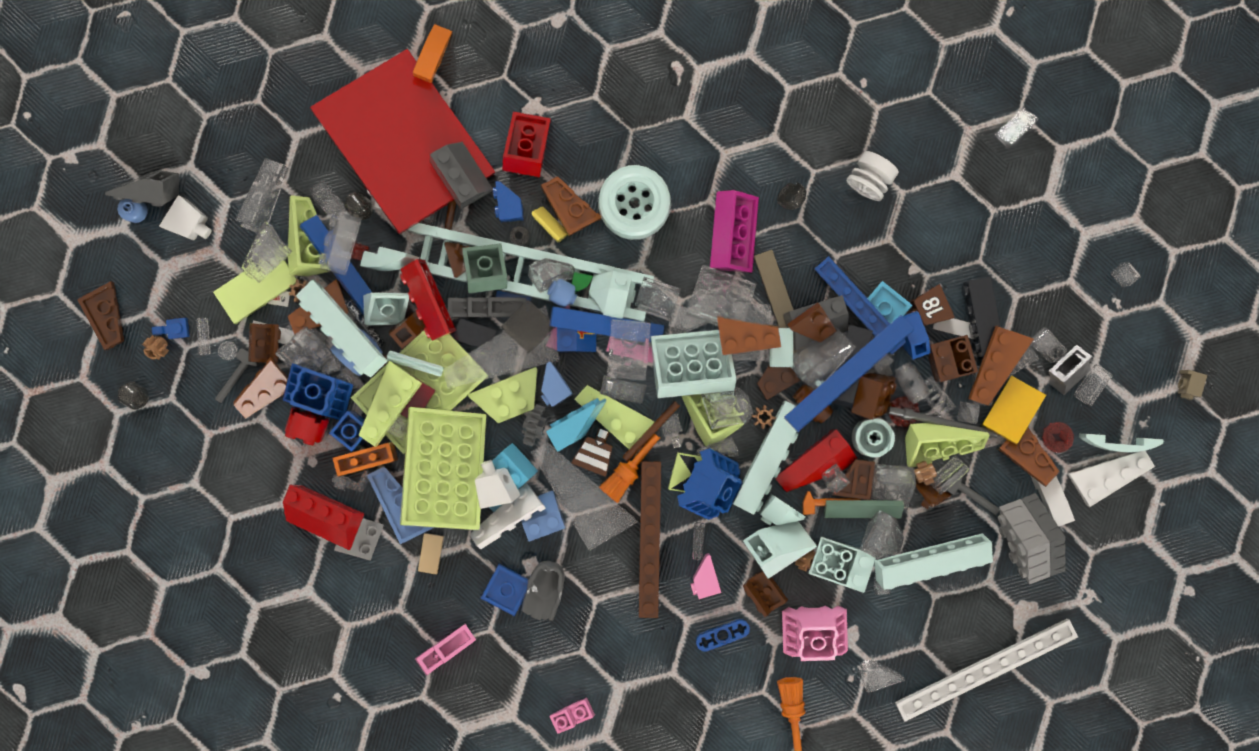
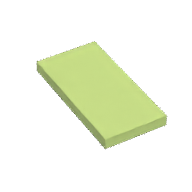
(245, 295)

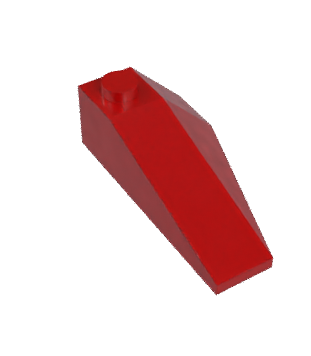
(816, 460)

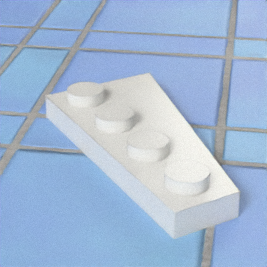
(1105, 478)
(507, 517)

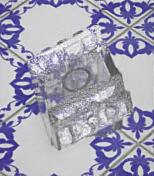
(265, 253)

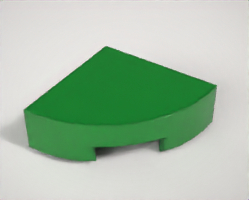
(581, 281)

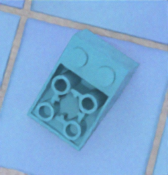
(574, 425)
(517, 465)

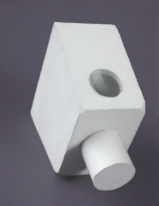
(186, 220)
(495, 486)

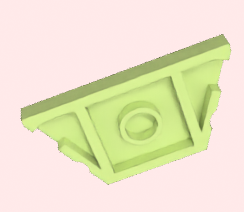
(508, 397)

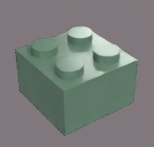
(485, 268)

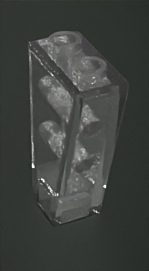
(262, 195)

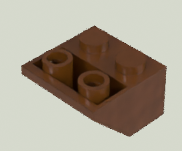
(952, 359)
(874, 395)

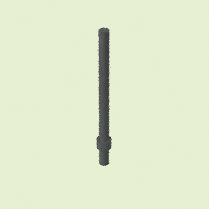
(908, 414)

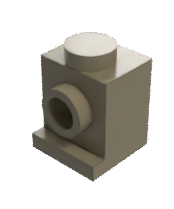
(1191, 384)

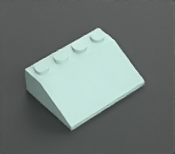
(691, 364)

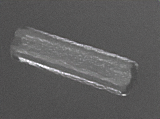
(203, 336)
(698, 541)

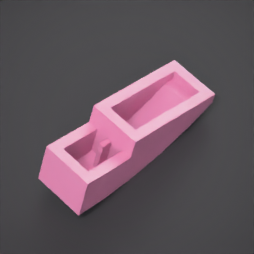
(445, 649)

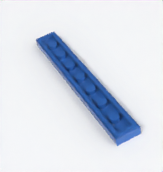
(849, 373)

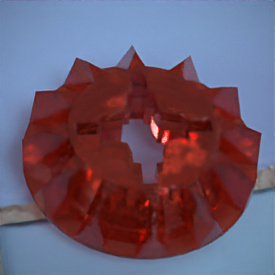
(897, 403)
(1065, 433)

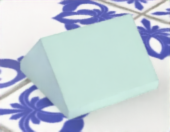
(385, 308)

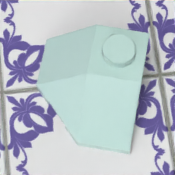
(611, 292)
(778, 512)

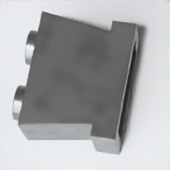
(1070, 369)

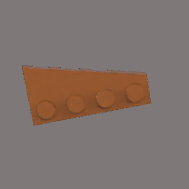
(998, 362)

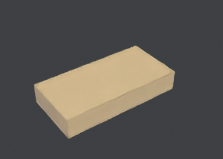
(430, 553)

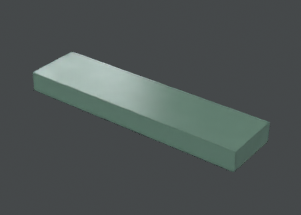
(862, 508)

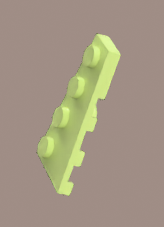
(389, 401)
(617, 418)

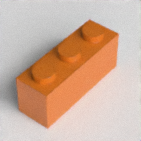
(365, 459)

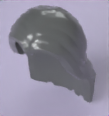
(544, 591)

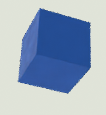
(348, 431)

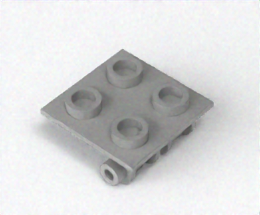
(365, 540)

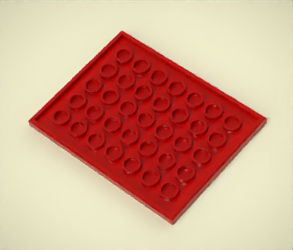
(386, 133)

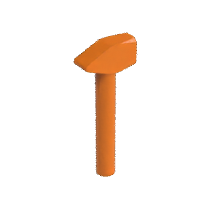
(809, 503)

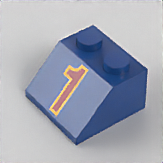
(575, 341)

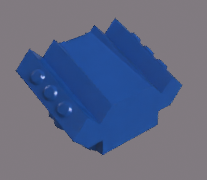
(317, 392)
(711, 485)

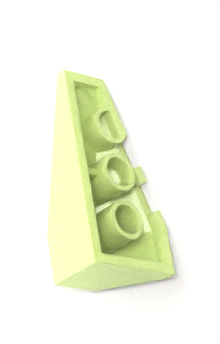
(304, 256)
(698, 414)
(934, 441)

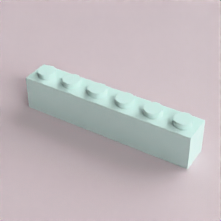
(341, 328)
(766, 462)
(933, 561)

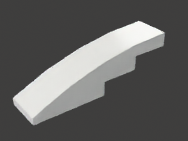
(1055, 501)

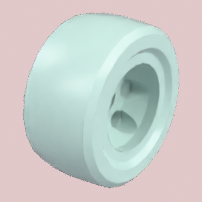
(618, 184)

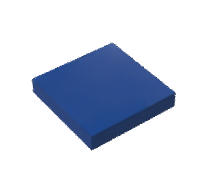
(506, 589)

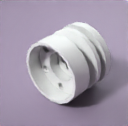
(872, 175)

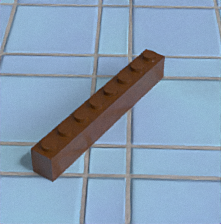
(649, 539)

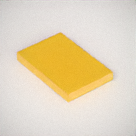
(1014, 410)

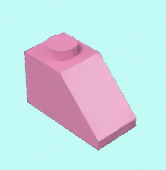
(705, 579)

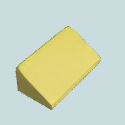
(550, 224)

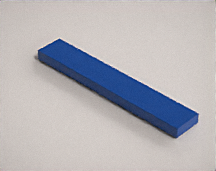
(352, 281)
(854, 298)
(590, 322)

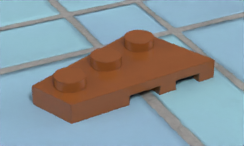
(569, 208)
(744, 336)

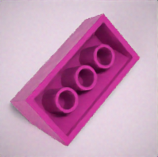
(734, 231)

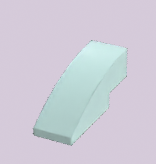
(386, 259)

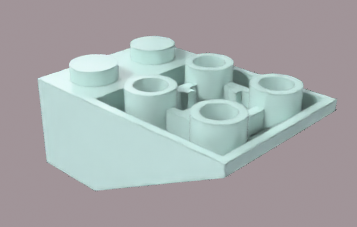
(779, 546)
(842, 564)

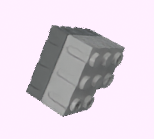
(1033, 538)

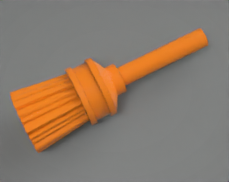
(626, 473)
(792, 705)

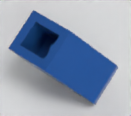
(509, 204)
(917, 342)

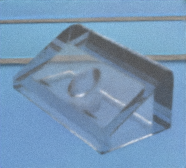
(1016, 127)

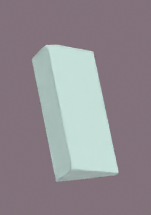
(783, 355)

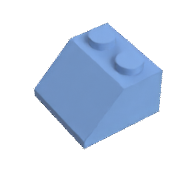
(554, 386)
(546, 521)

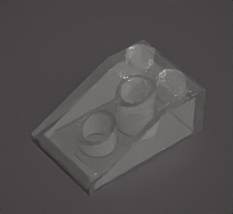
(628, 350)
(819, 360)

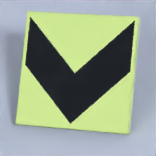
(682, 470)

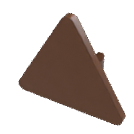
(455, 257)
(931, 496)

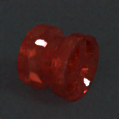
(358, 251)

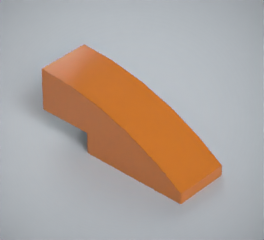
(432, 53)

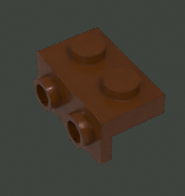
(263, 342)
(764, 593)

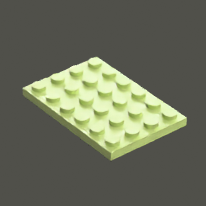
(439, 352)
(441, 469)

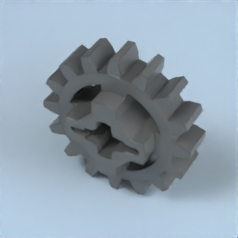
(534, 425)

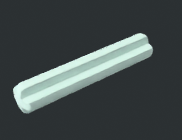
(415, 363)

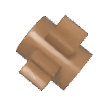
(295, 288)
(155, 347)
(766, 421)
(925, 473)
(805, 561)

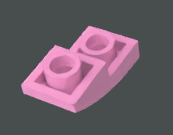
(572, 715)

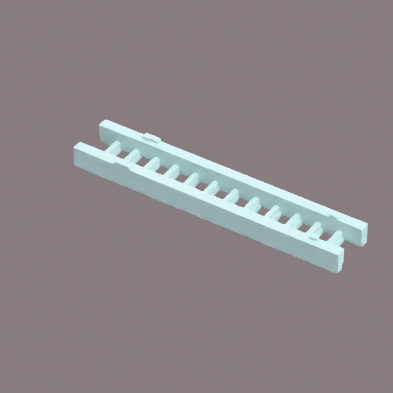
(441, 270)

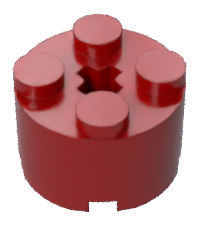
(306, 426)

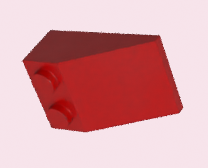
(526, 144)

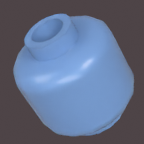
(132, 211)
(562, 293)

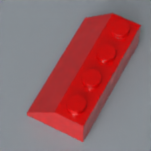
(427, 299)
(321, 515)

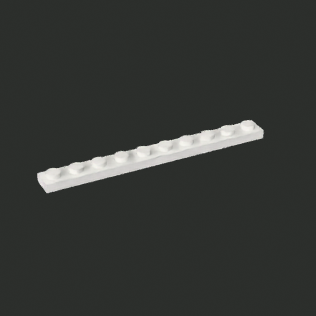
(986, 669)

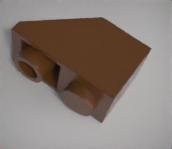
(407, 329)

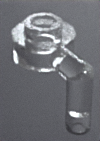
(343, 482)

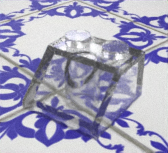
(727, 408)
(893, 483)

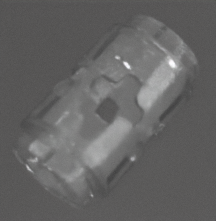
(918, 390)

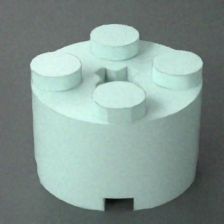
(873, 448)

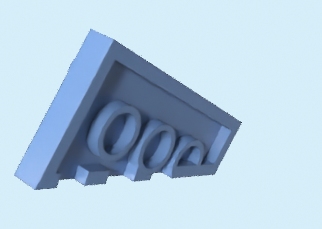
(390, 497)

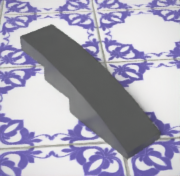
(483, 307)

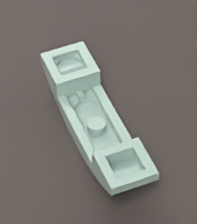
(1142, 444)

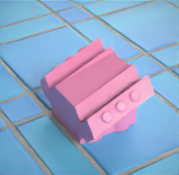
(815, 632)

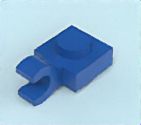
(175, 329)

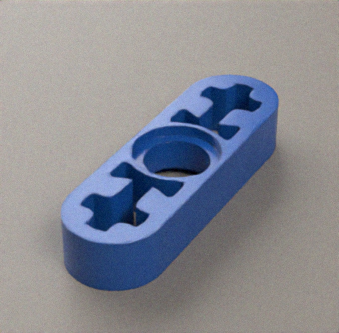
(711, 645)

